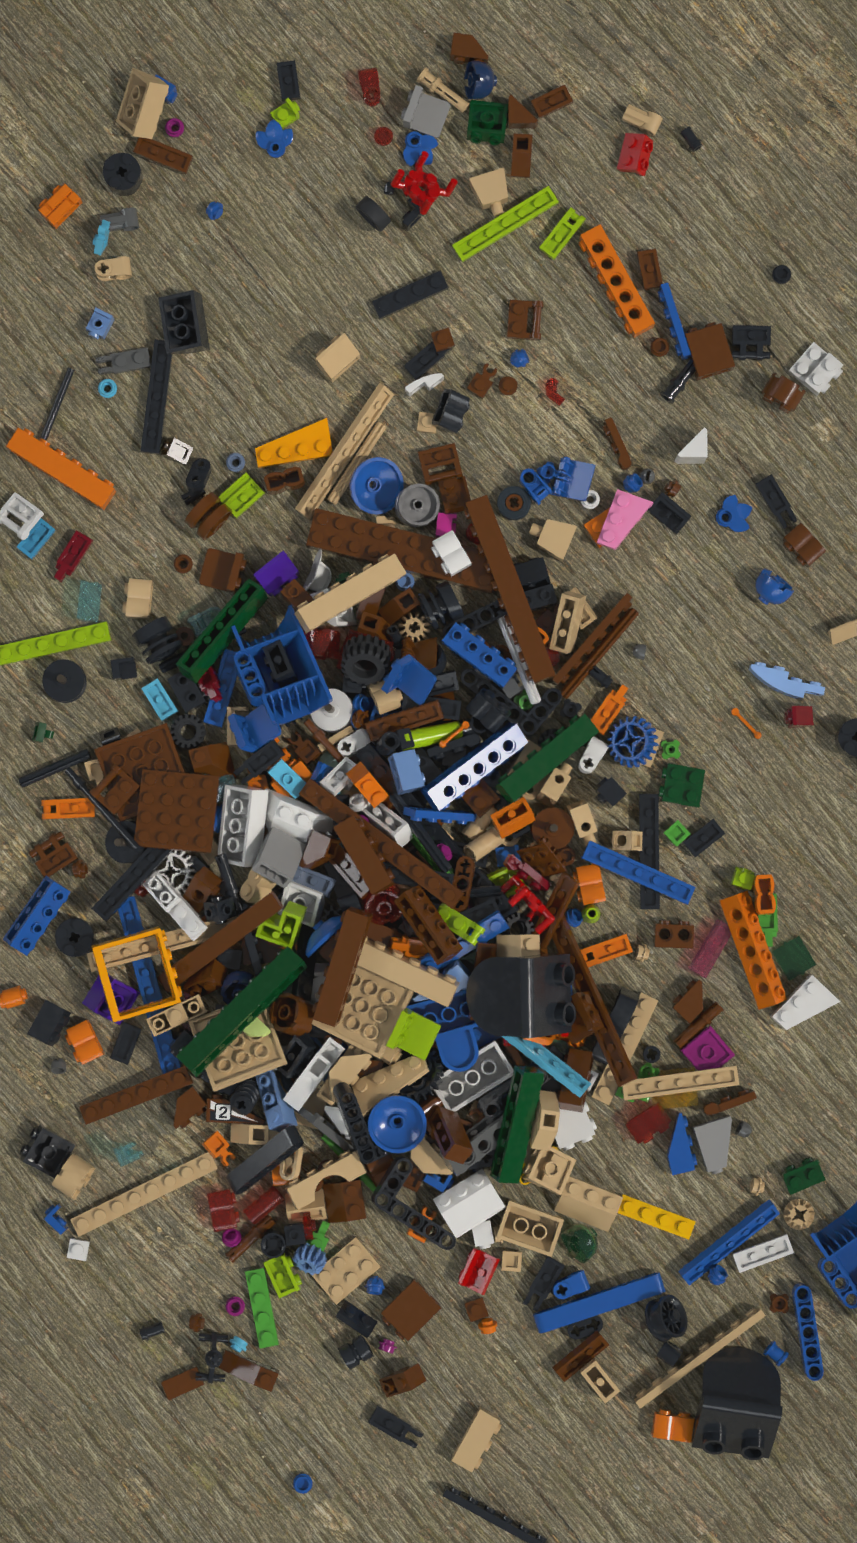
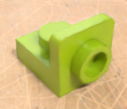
(286, 113)

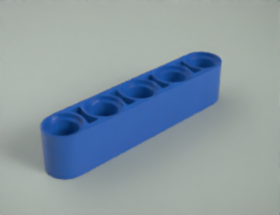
(812, 1340)

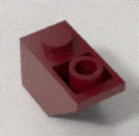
(799, 716)

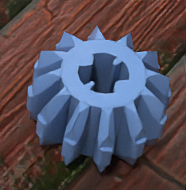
(309, 1259)

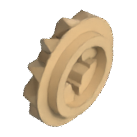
(801, 1205)

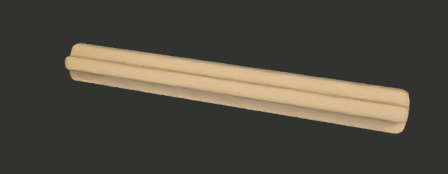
(361, 455)

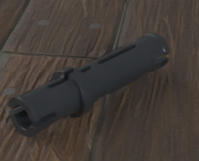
(228, 880)

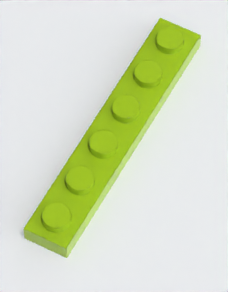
(505, 224)
(54, 643)

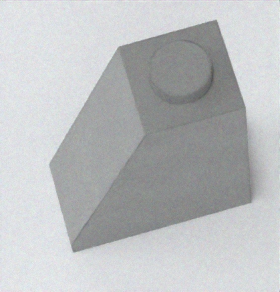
(713, 1143)

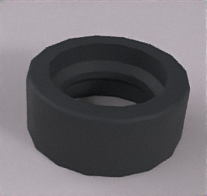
(373, 213)

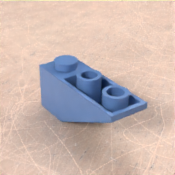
(277, 1111)

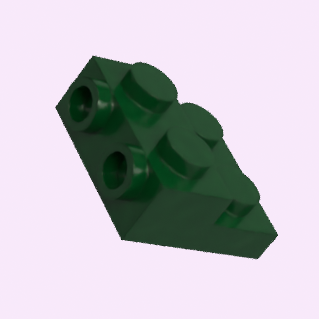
(487, 122)
(682, 785)

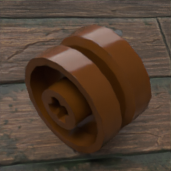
(208, 516)

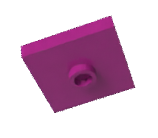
(707, 1050)

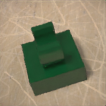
(40, 732)

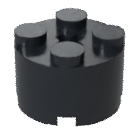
(112, 174)
(844, 738)
(65, 934)

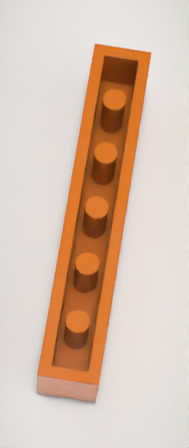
(60, 468)

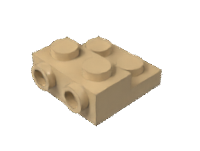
(549, 1169)

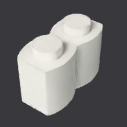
(451, 553)

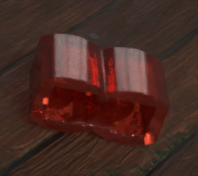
(648, 1123)
(222, 1209)

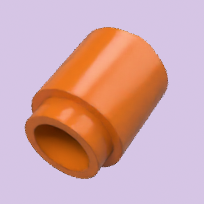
(13, 997)

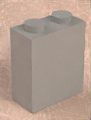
(279, 857)

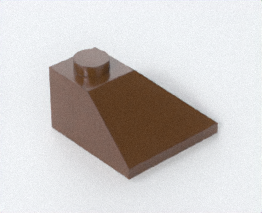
(212, 760)

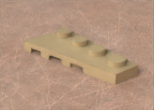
(387, 1082)

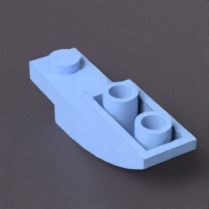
(777, 679)

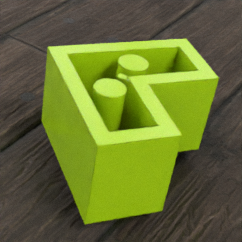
(283, 929)

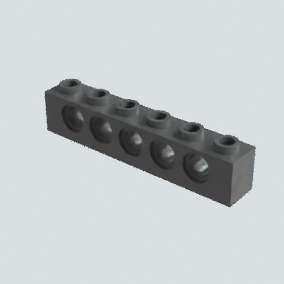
(483, 1139)

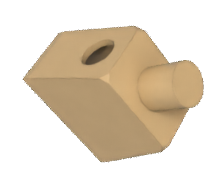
(490, 190)
(554, 537)
(552, 790)
(580, 814)

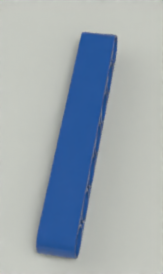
(599, 1302)

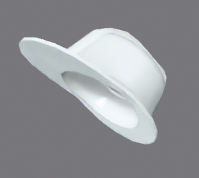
(319, 575)

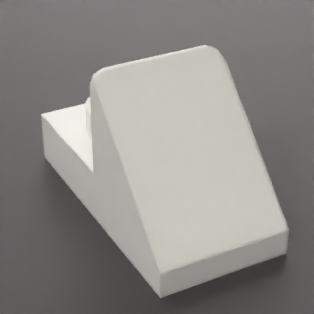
(337, 778)

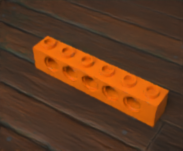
(598, 237)
(753, 950)

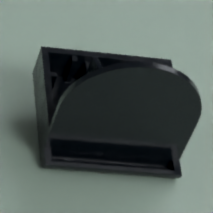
(523, 995)
(738, 1404)

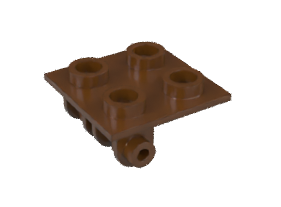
(423, 651)
(543, 858)

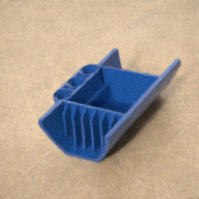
(295, 699)
(839, 1247)

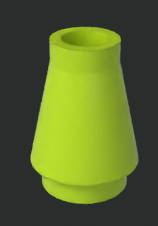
(586, 917)

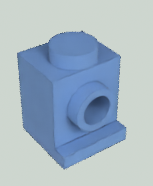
(102, 331)

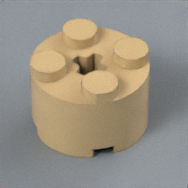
(73, 1176)

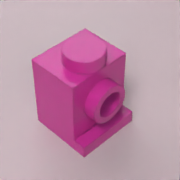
(445, 524)

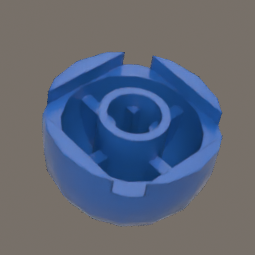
(772, 588)

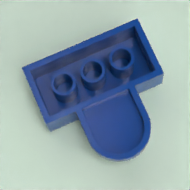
(456, 1036)

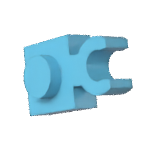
(101, 239)

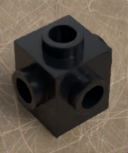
(219, 909)

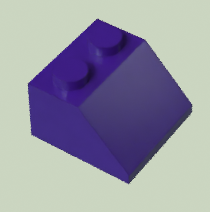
(276, 574)
(123, 993)

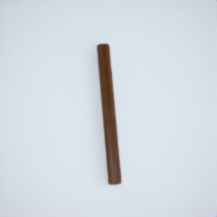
(597, 655)

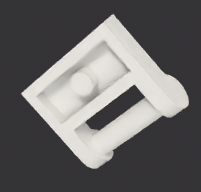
(23, 511)

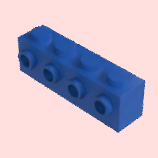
(479, 655)
(36, 915)

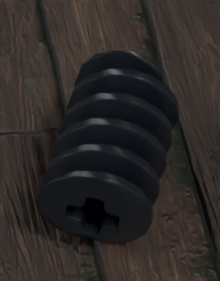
(245, 1096)

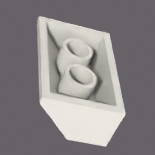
(469, 1203)

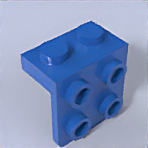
(410, 678)
(253, 730)

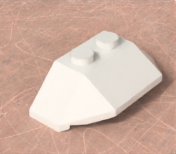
(295, 817)

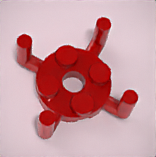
(425, 180)
(532, 901)

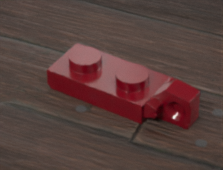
(72, 555)
(210, 684)
(526, 873)

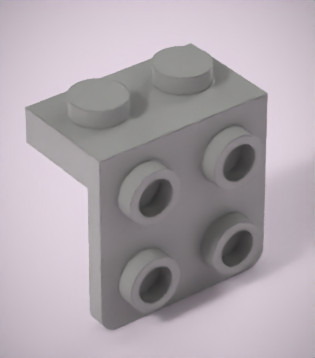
(425, 113)

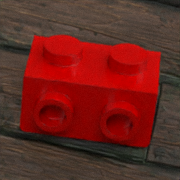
(635, 153)
(478, 1271)

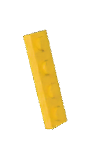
(656, 1217)

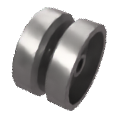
(406, 509)

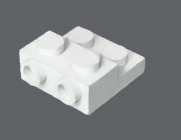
(816, 369)

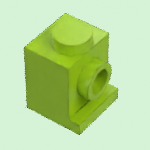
(743, 878)

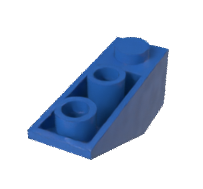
(679, 1151)

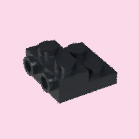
(46, 1151)

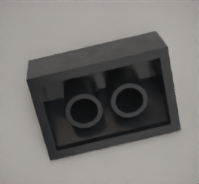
(184, 323)

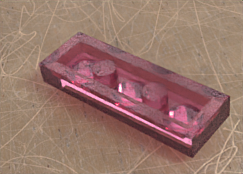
(710, 949)

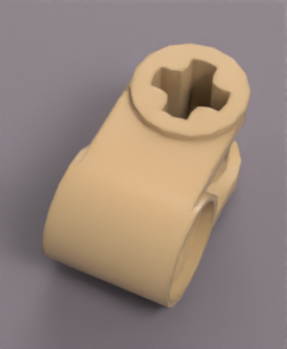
(116, 269)

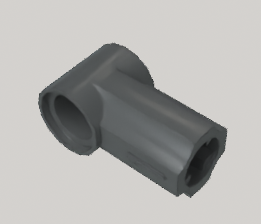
(124, 220)

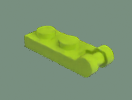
(562, 234)
(460, 924)

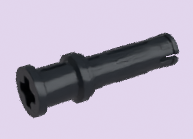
(678, 384)

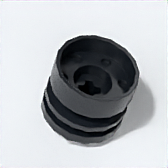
(440, 605)
(156, 638)

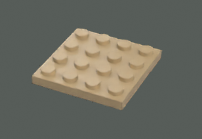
(370, 1012)
(244, 1056)

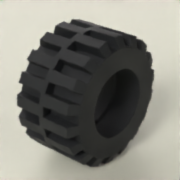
(365, 659)

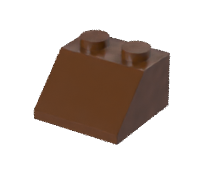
(344, 1201)

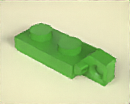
(769, 925)

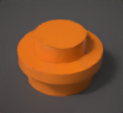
(487, 1326)

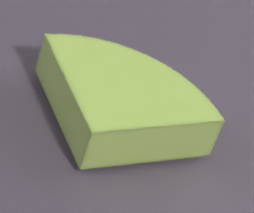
(256, 1029)

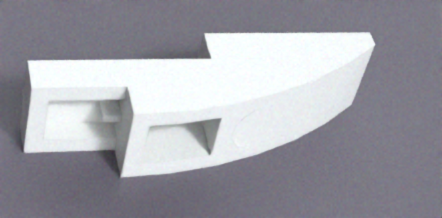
(175, 905)
(313, 1074)

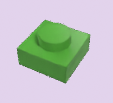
(677, 833)

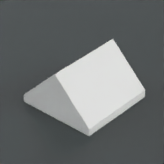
(695, 451)

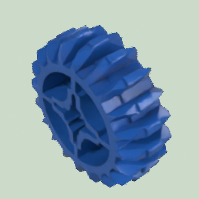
(636, 756)

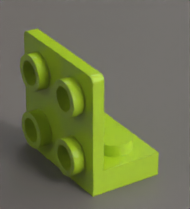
(414, 1034)

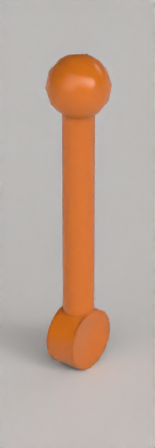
(735, 712)
(465, 725)

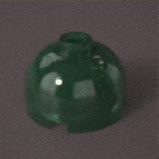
(580, 1240)

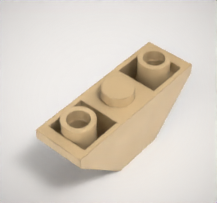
(176, 1015)
(346, 1070)
(546, 1121)
(251, 1133)
(428, 1159)

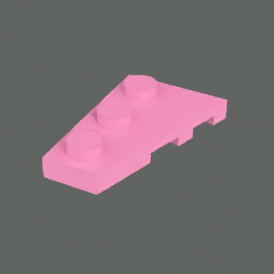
(621, 518)

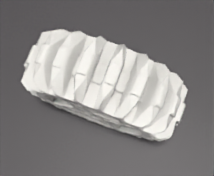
(170, 863)

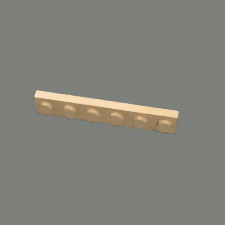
(681, 1083)
(607, 1085)

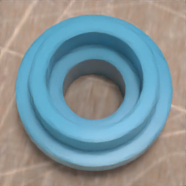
(107, 382)
(238, 1344)

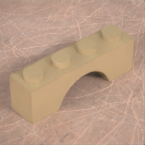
(303, 1191)

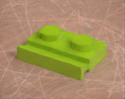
(241, 495)

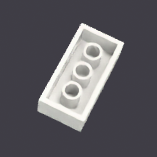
(242, 823)
(465, 1086)

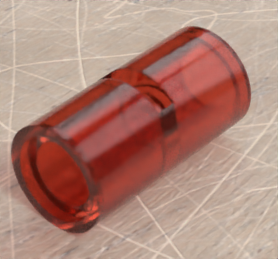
(264, 1205)

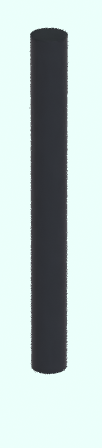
(57, 403)

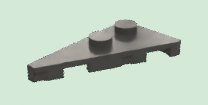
(327, 1129)

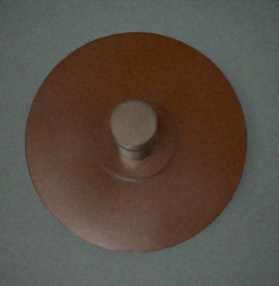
(554, 825)

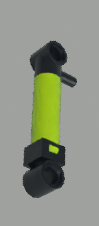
(410, 739)

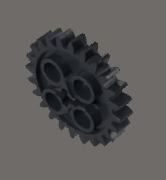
(429, 1083)

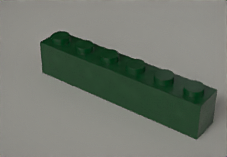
(219, 632)
(547, 758)
(517, 1124)

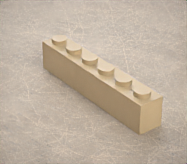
(349, 593)
(408, 972)

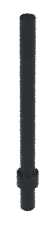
(80, 784)

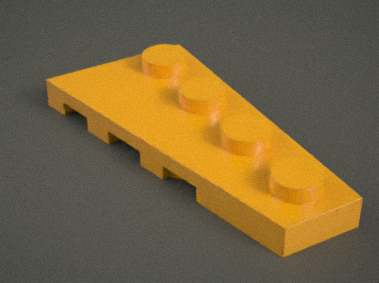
(302, 445)

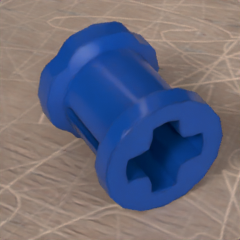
(775, 1353)

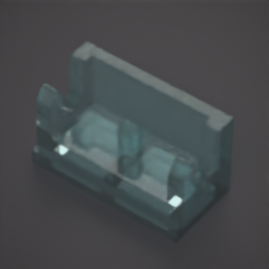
(89, 601)
(124, 1154)

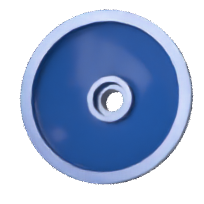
(386, 485)
(322, 934)
(397, 1136)

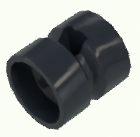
(273, 1244)
(355, 1352)

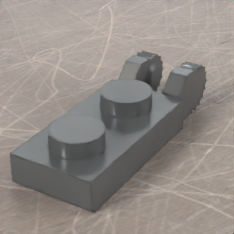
(125, 361)

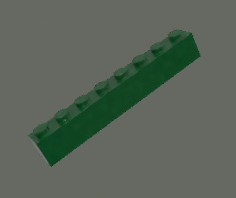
(241, 1011)

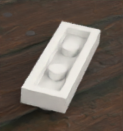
(763, 1253)

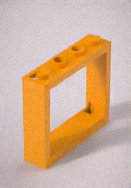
(170, 974)

